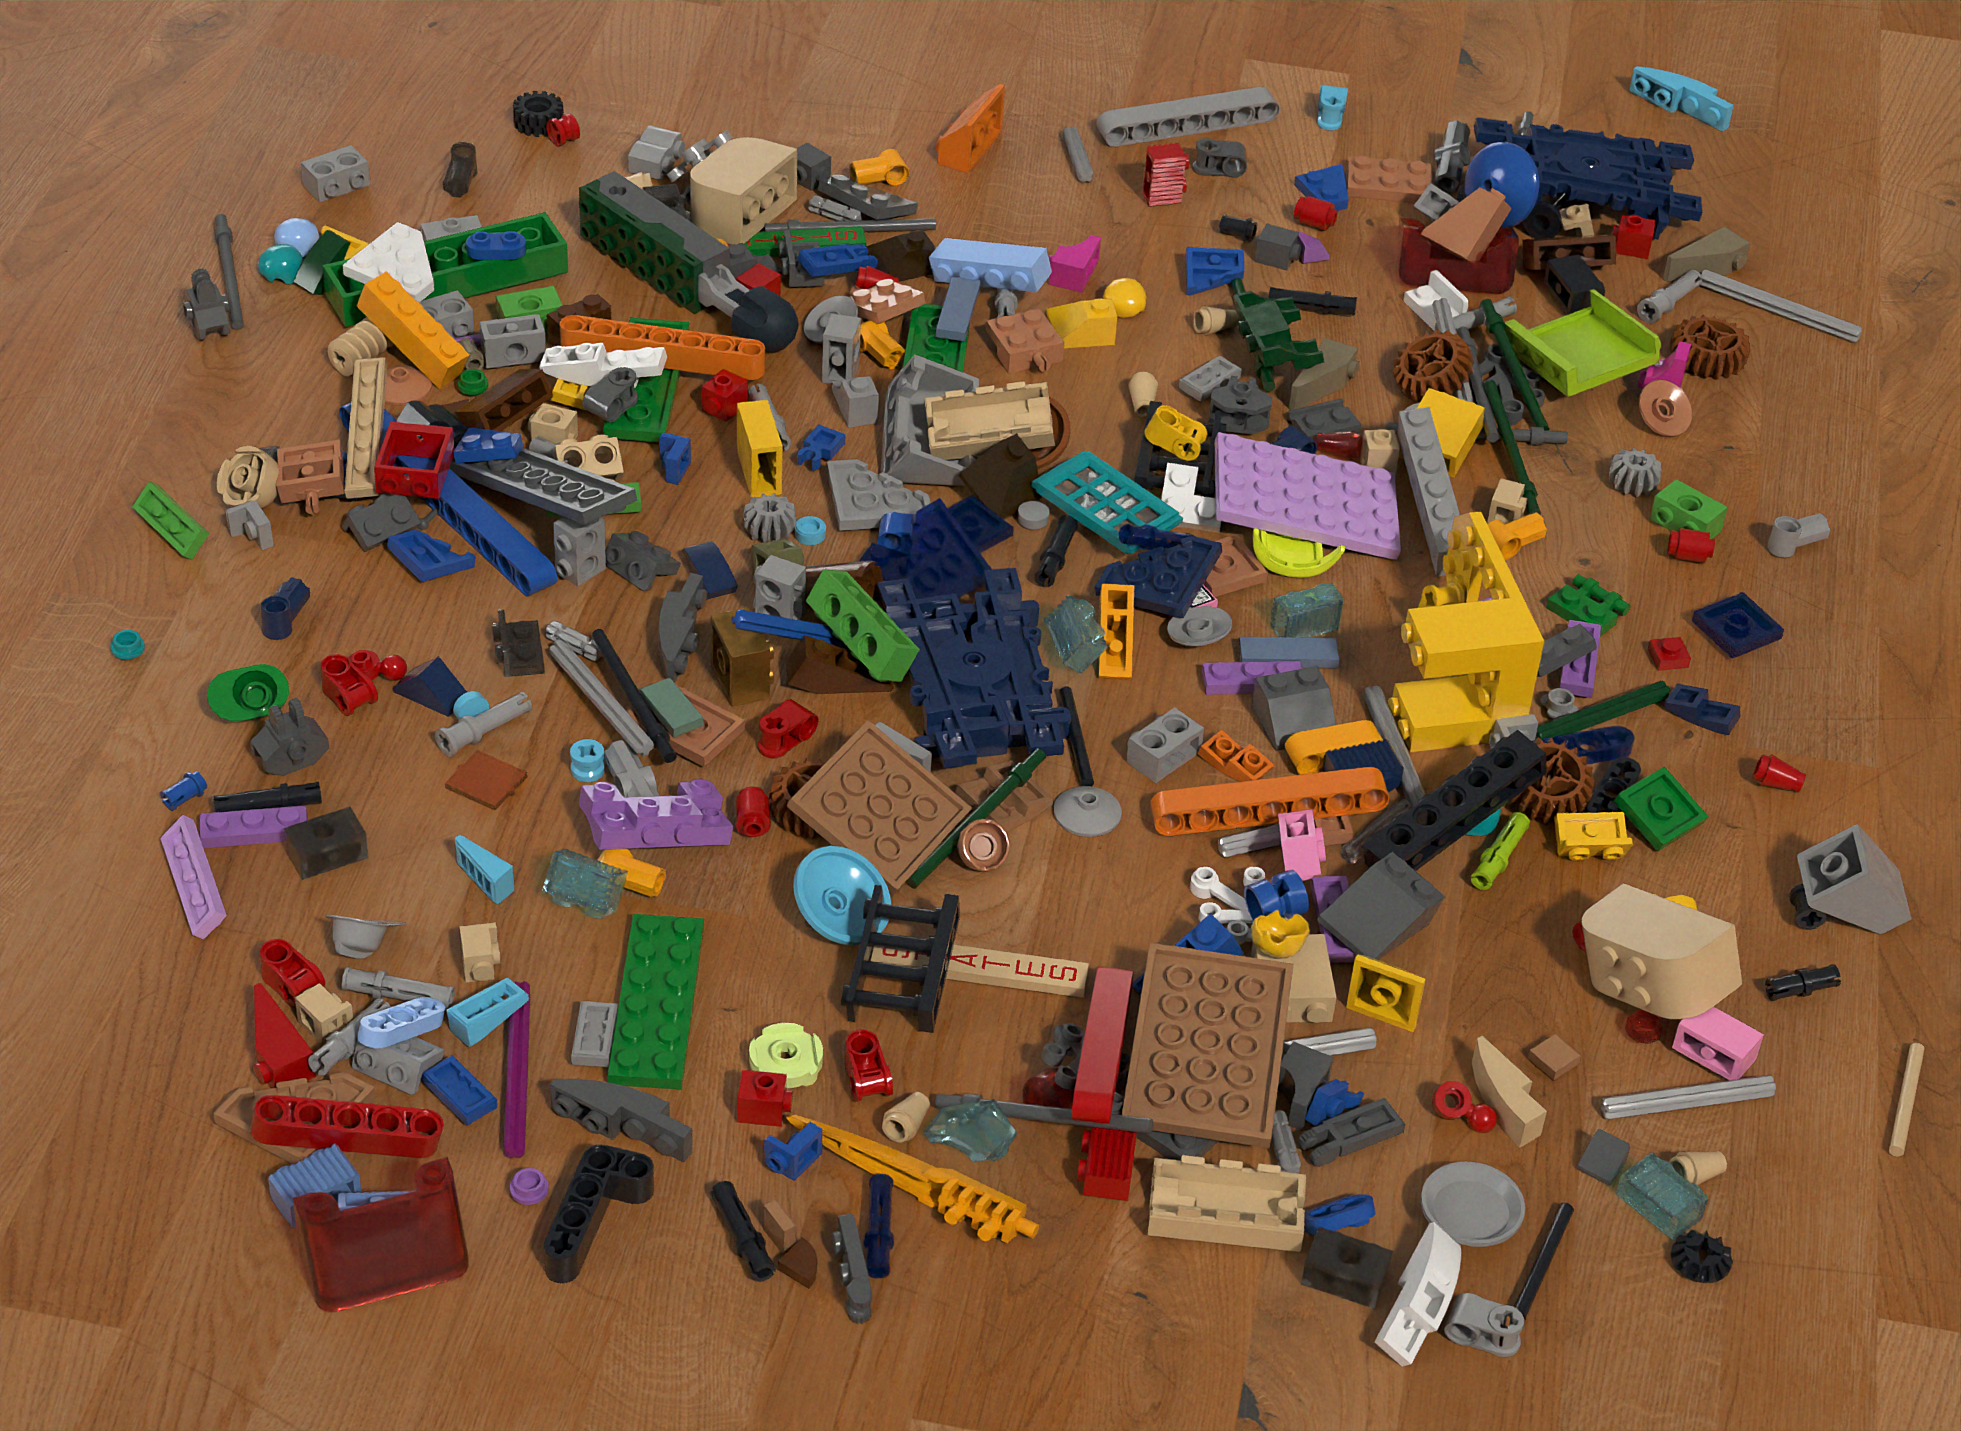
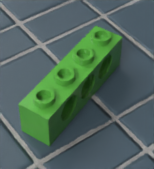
(862, 625)

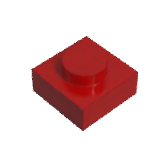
(1669, 653)

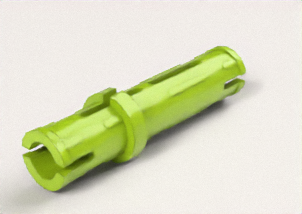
(1495, 859)

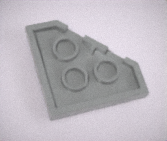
(865, 497)

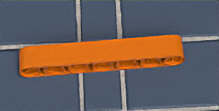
(684, 348)
(1262, 800)

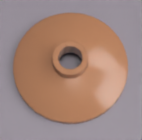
(405, 385)
(1665, 408)

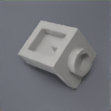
(251, 520)
(1506, 726)

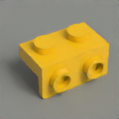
(1592, 835)

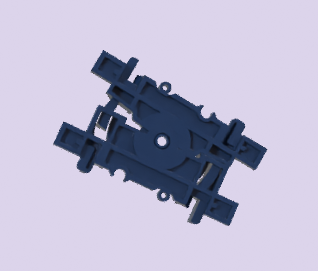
(1604, 169)
(982, 704)

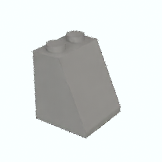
(1854, 881)

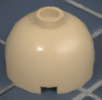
(248, 478)

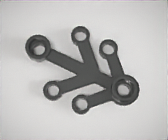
(1505, 383)
(1069, 1041)

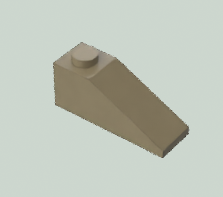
(1717, 252)
(1327, 377)

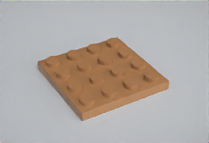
(880, 805)

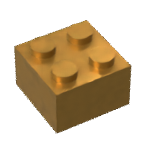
(740, 660)

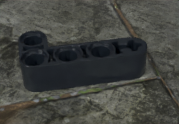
(600, 1176)

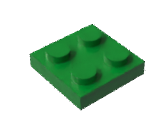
(1661, 808)

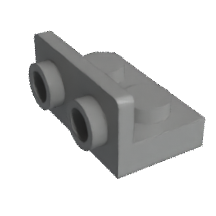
(398, 1064)

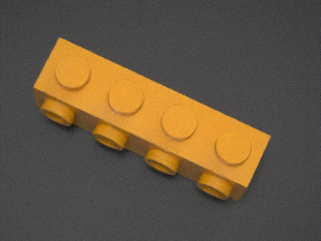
(412, 330)

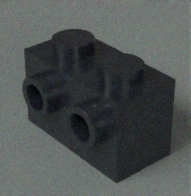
(1570, 282)

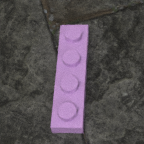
(193, 877)

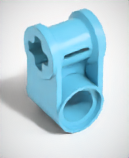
(1331, 107)

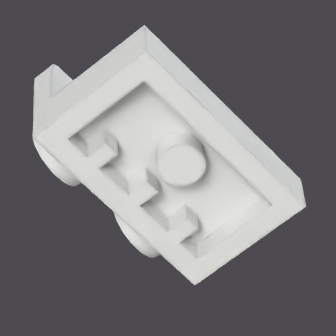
(1422, 298)

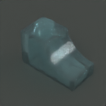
(974, 1129)

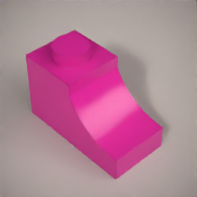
(1075, 264)
(1668, 369)

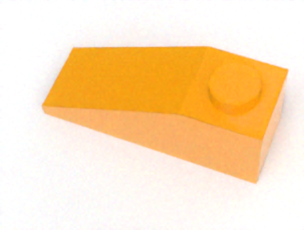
(1116, 619)

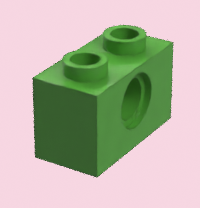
(528, 302)
(1687, 508)

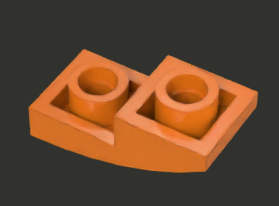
(1233, 760)

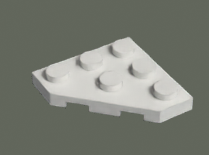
(399, 253)

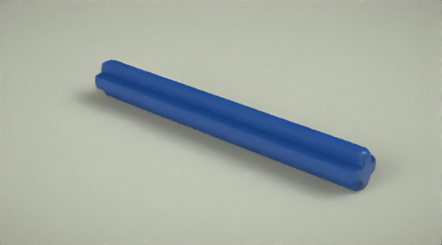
(784, 627)

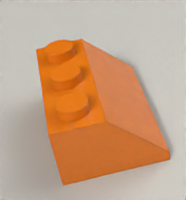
(972, 131)

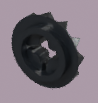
(1687, 1261)

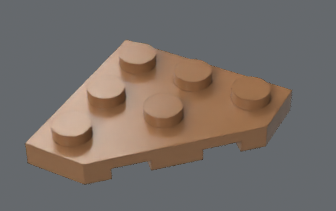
(238, 1109)

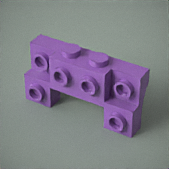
(656, 821)

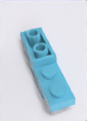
(1682, 93)

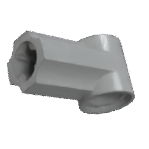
(1792, 533)

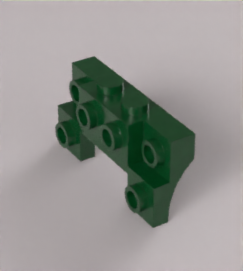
(1267, 331)

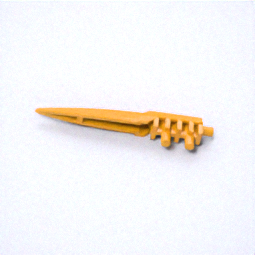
(935, 1187)

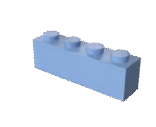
(991, 263)

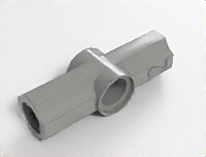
(629, 774)

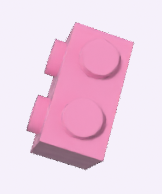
(1301, 843)
(1718, 1043)

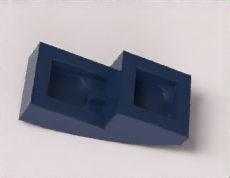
(709, 561)
(1695, 707)

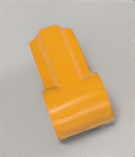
(886, 167)
(880, 344)
(1517, 533)
(641, 875)

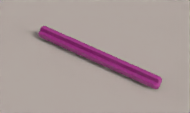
(517, 1079)

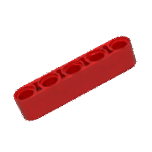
(328, 1130)

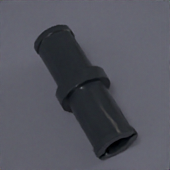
(1803, 982)

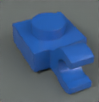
(1331, 1101)

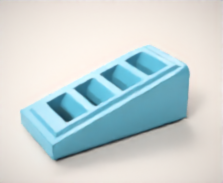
(485, 869)
(476, 1018)

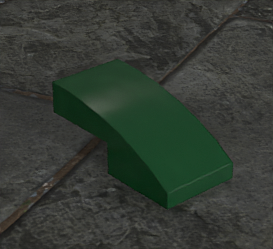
(326, 250)

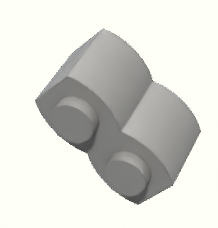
(656, 152)

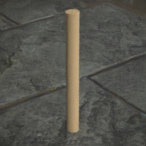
(1906, 1100)

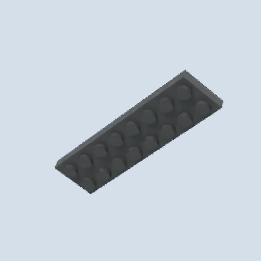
(550, 485)

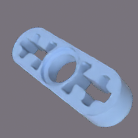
(401, 1022)

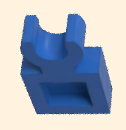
(821, 444)

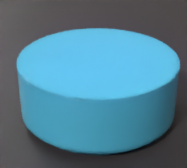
(810, 530)
(470, 704)

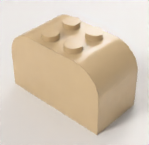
(742, 181)
(1660, 954)

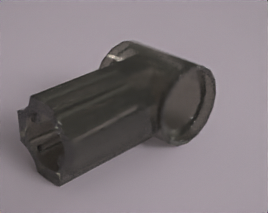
(460, 169)

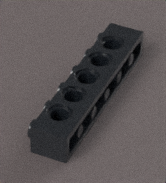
(1473, 793)

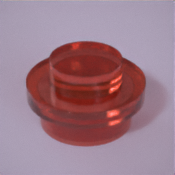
(1643, 1027)

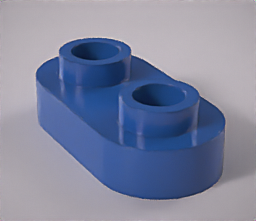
(496, 246)
(1345, 1212)

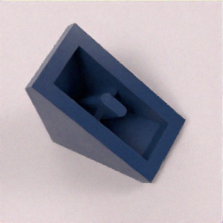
(431, 686)

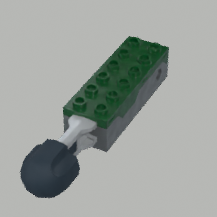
(679, 259)

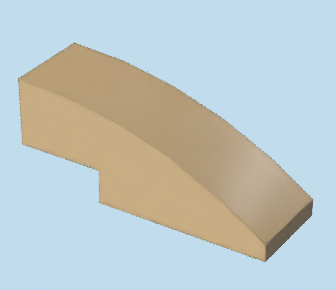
(1507, 1092)

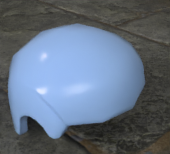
(298, 233)

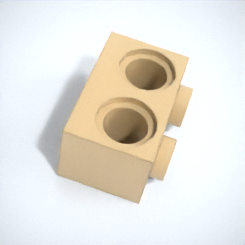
(585, 454)

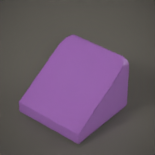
(1311, 249)

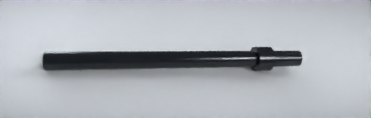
(655, 731)

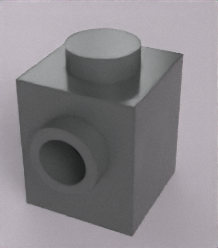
(812, 166)
(1277, 247)

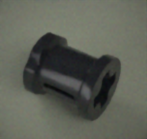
(1805, 916)

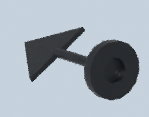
(1546, 219)

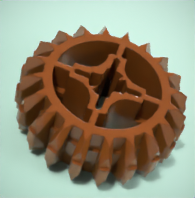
(1715, 346)
(1430, 359)
(785, 787)
(1568, 788)

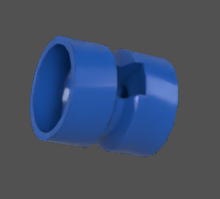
(1283, 893)

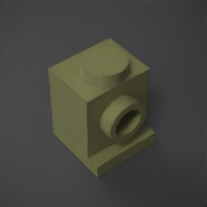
(780, 548)

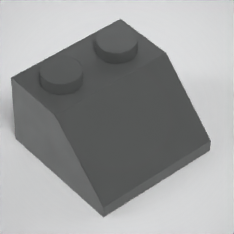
(1292, 703)

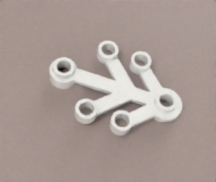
(1206, 885)

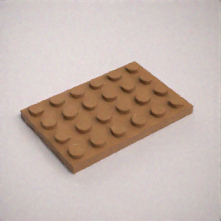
(1209, 1044)

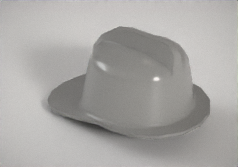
(358, 937)

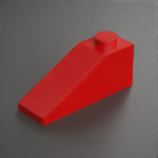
(278, 1045)

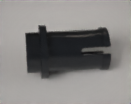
(1239, 227)

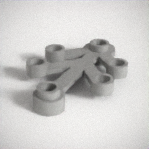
(697, 153)

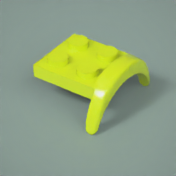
(1292, 555)

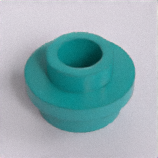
(127, 645)

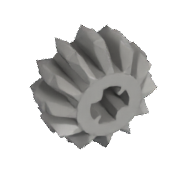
(1635, 472)
(769, 517)

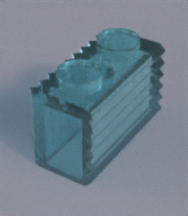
(1307, 612)
(1076, 633)
(584, 883)
(1662, 1195)

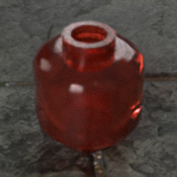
(1045, 1092)

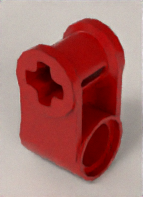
(346, 684)
(785, 728)
(288, 970)
(866, 1065)

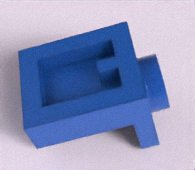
(676, 456)
(797, 1154)

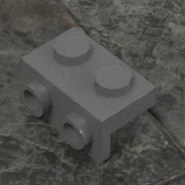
(791, 267)
(383, 519)
(639, 559)

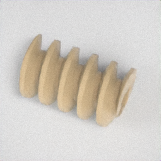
(359, 342)

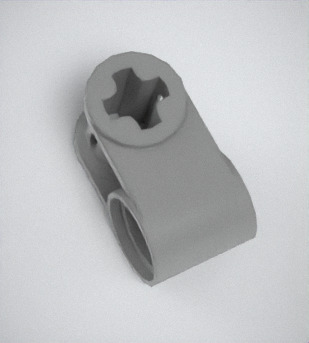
(1482, 1323)

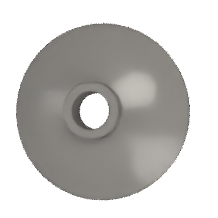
(818, 318)
(1200, 626)
(1087, 811)

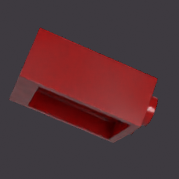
(403, 440)

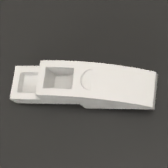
(591, 363)
(1425, 1295)

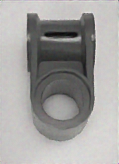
(1219, 157)
(612, 394)

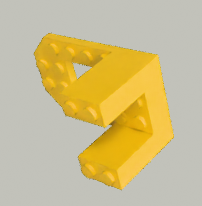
(1485, 639)

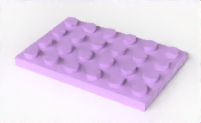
(1306, 496)

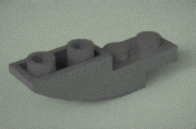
(677, 626)
(616, 1108)

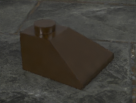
(904, 255)
(1003, 477)

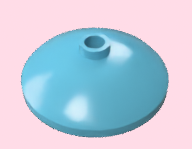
(833, 890)

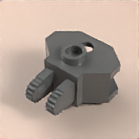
(205, 305)
(1242, 406)
(289, 738)

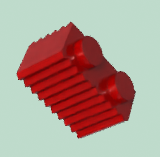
(1165, 174)
(1108, 1164)

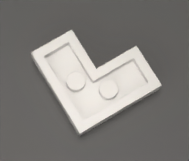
(1179, 491)

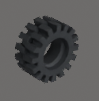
(534, 111)

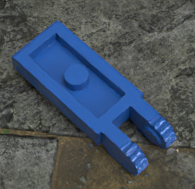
(835, 259)

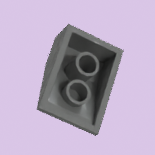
(1382, 908)

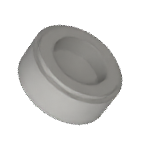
(1033, 515)

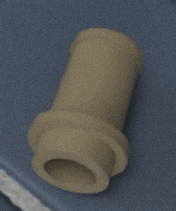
(476, 358)

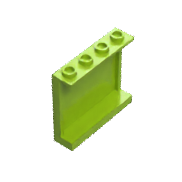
(1585, 346)

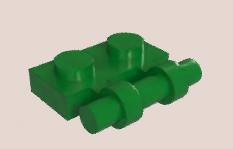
(1579, 606)

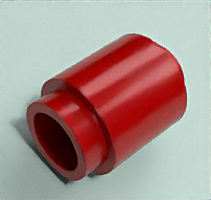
(1315, 212)
(1690, 545)
(752, 812)

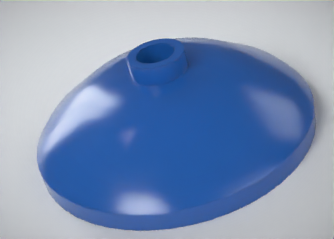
(1511, 173)

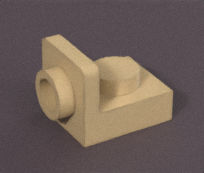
(1579, 218)

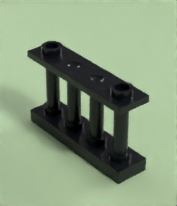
(1150, 460)
(930, 976)

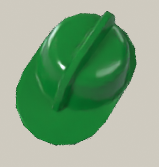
(247, 692)

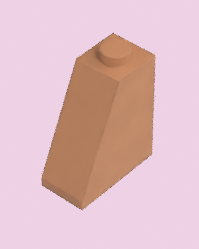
(1469, 225)

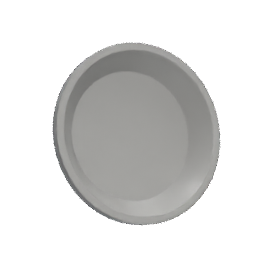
(1473, 1203)

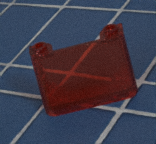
(1489, 275)
(382, 1245)

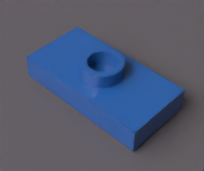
(459, 1090)

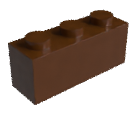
(1593, 249)
(507, 401)

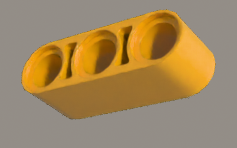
(1309, 747)

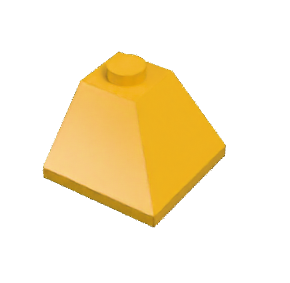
(1085, 323)
(1385, 992)

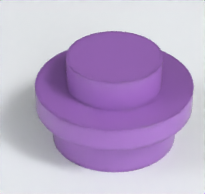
(529, 1186)

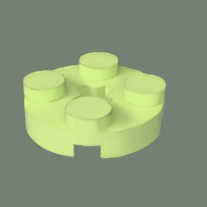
(791, 1038)

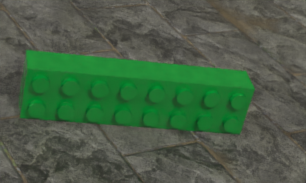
(455, 270)

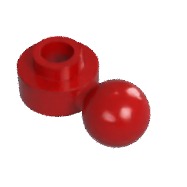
(391, 667)
(1479, 1117)

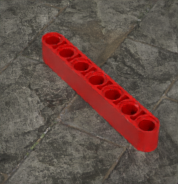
(1102, 1045)

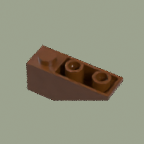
(829, 670)

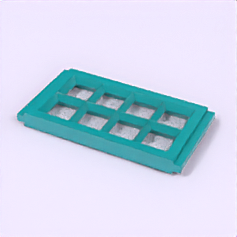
(1104, 498)

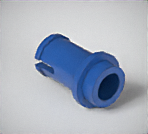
(184, 790)

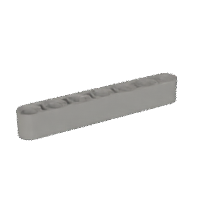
(1187, 116)

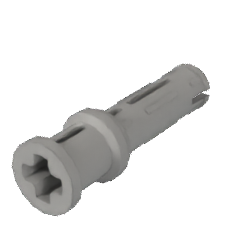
(1664, 300)
(470, 729)

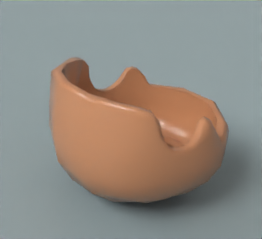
(983, 845)

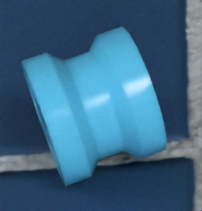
(587, 760)

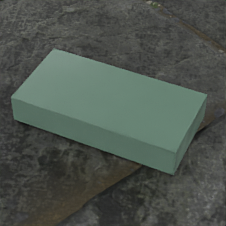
(671, 707)

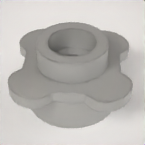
(1559, 703)

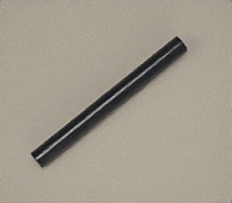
(1076, 738)
(1543, 1258)

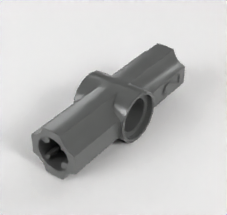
(1452, 156)

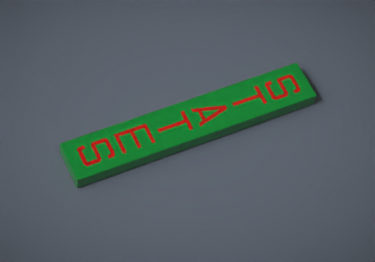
(767, 242)

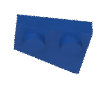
(1325, 184)
(1212, 268)
(487, 445)
(428, 556)

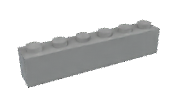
(1428, 480)

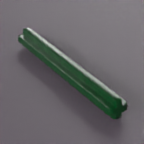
(1604, 711)

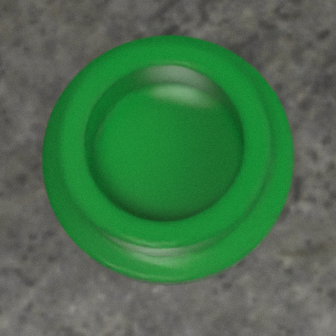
(472, 382)

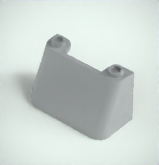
(906, 428)

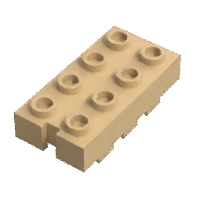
(980, 419)
(1227, 1203)

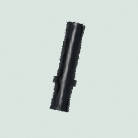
(1317, 301)
(1053, 557)
(270, 798)
(748, 1242)

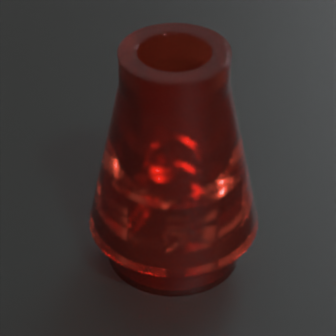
(1342, 444)

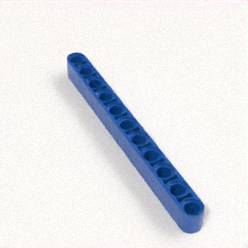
(480, 524)

